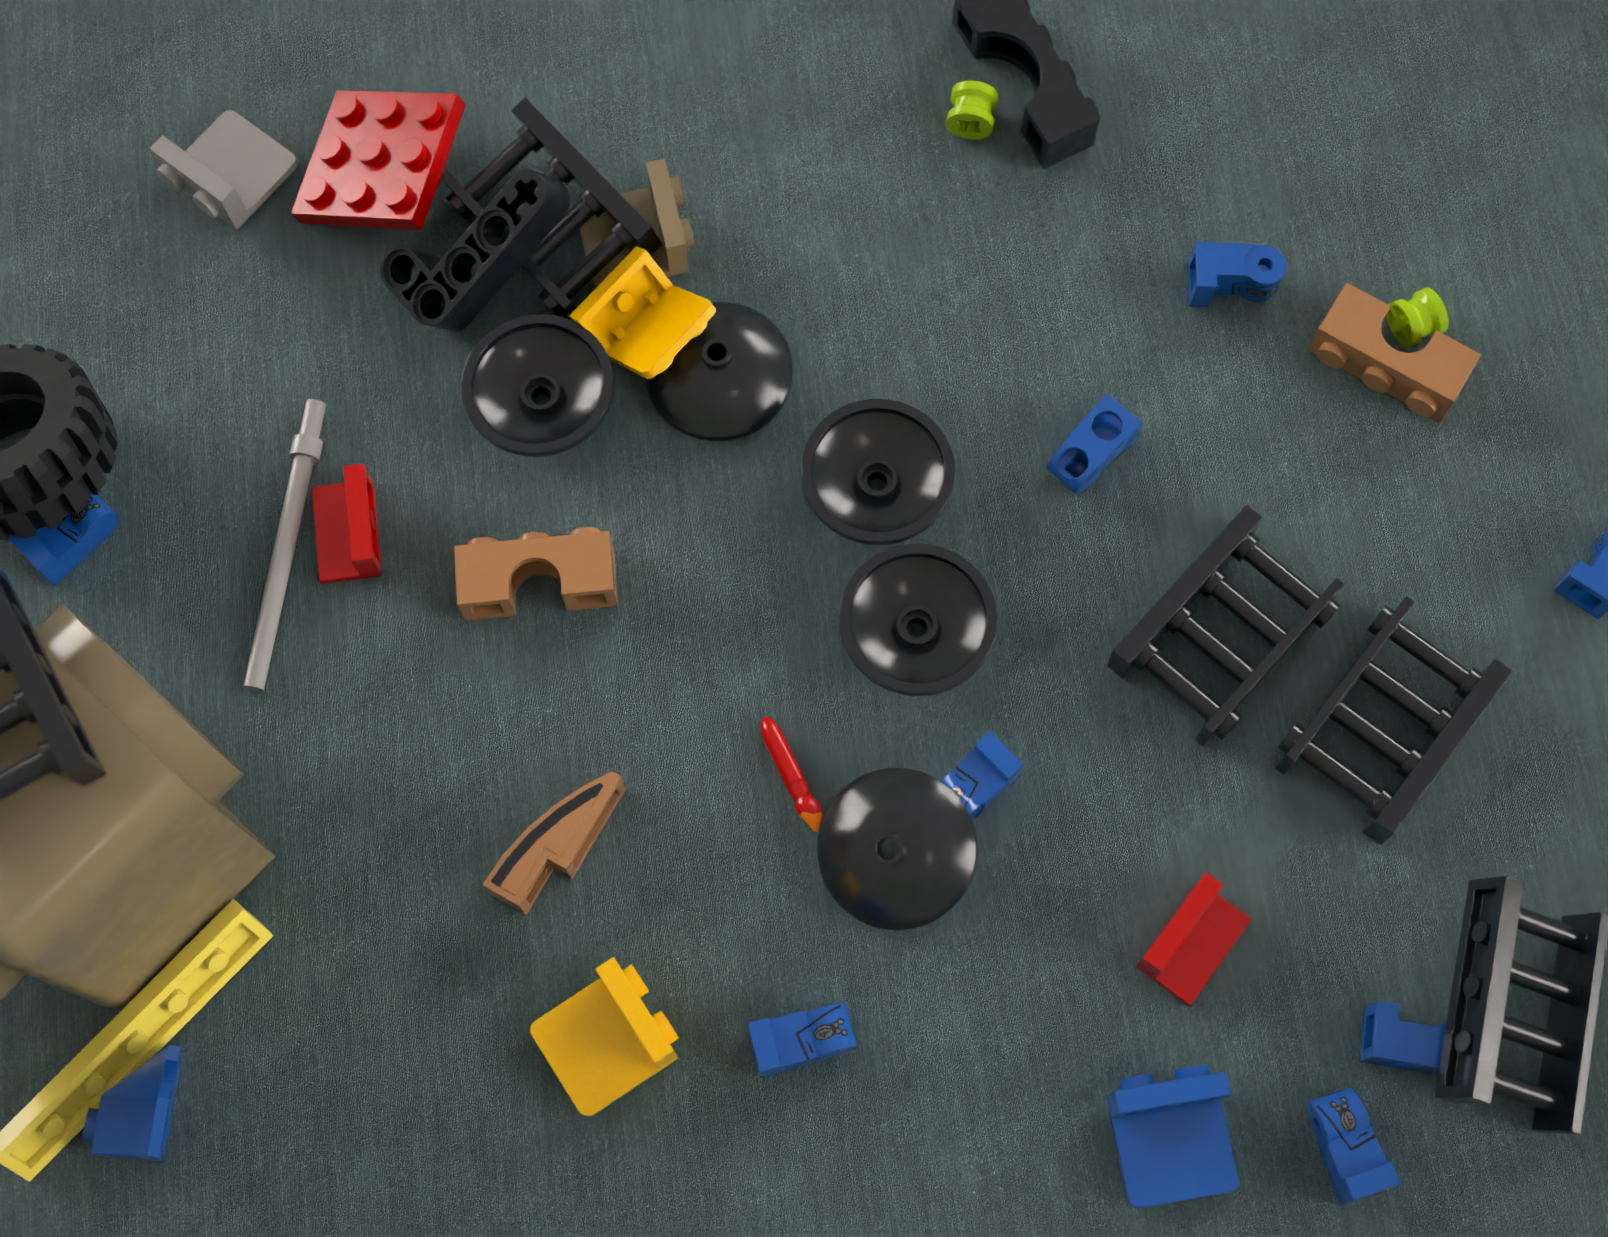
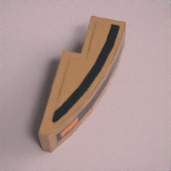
(554, 842)

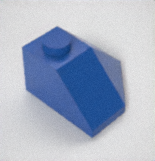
(136, 1111)

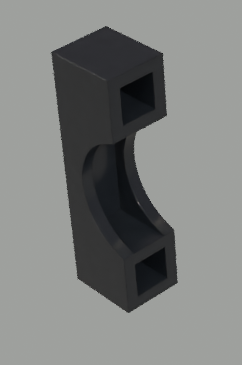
(1058, 116)

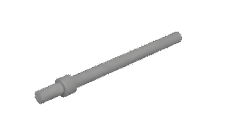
(305, 452)

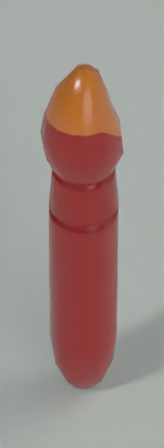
(780, 751)

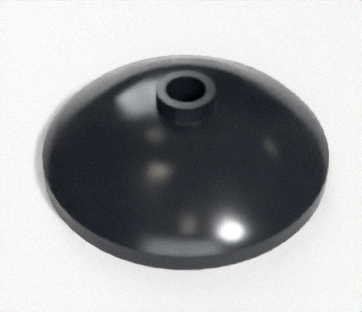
(532, 359)
(728, 395)
(883, 443)
(923, 588)
(932, 839)

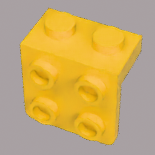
(642, 315)
(605, 1039)

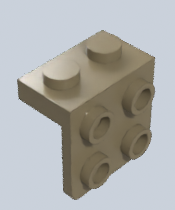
(659, 209)

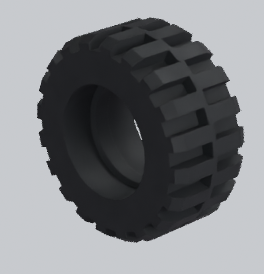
(63, 454)

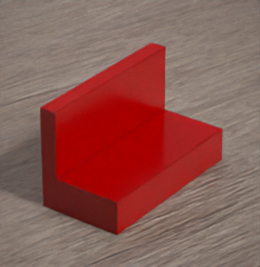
(347, 528)
(1194, 941)

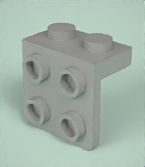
(226, 168)

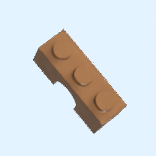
(1423, 379)
(493, 570)

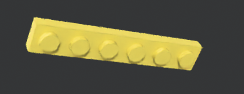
(131, 1038)

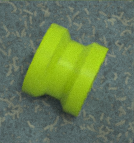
(972, 110)
(1417, 317)

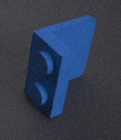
(1173, 1137)

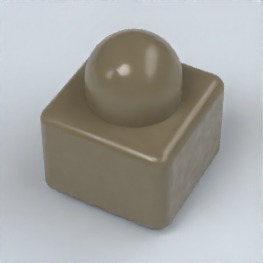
(131, 866)

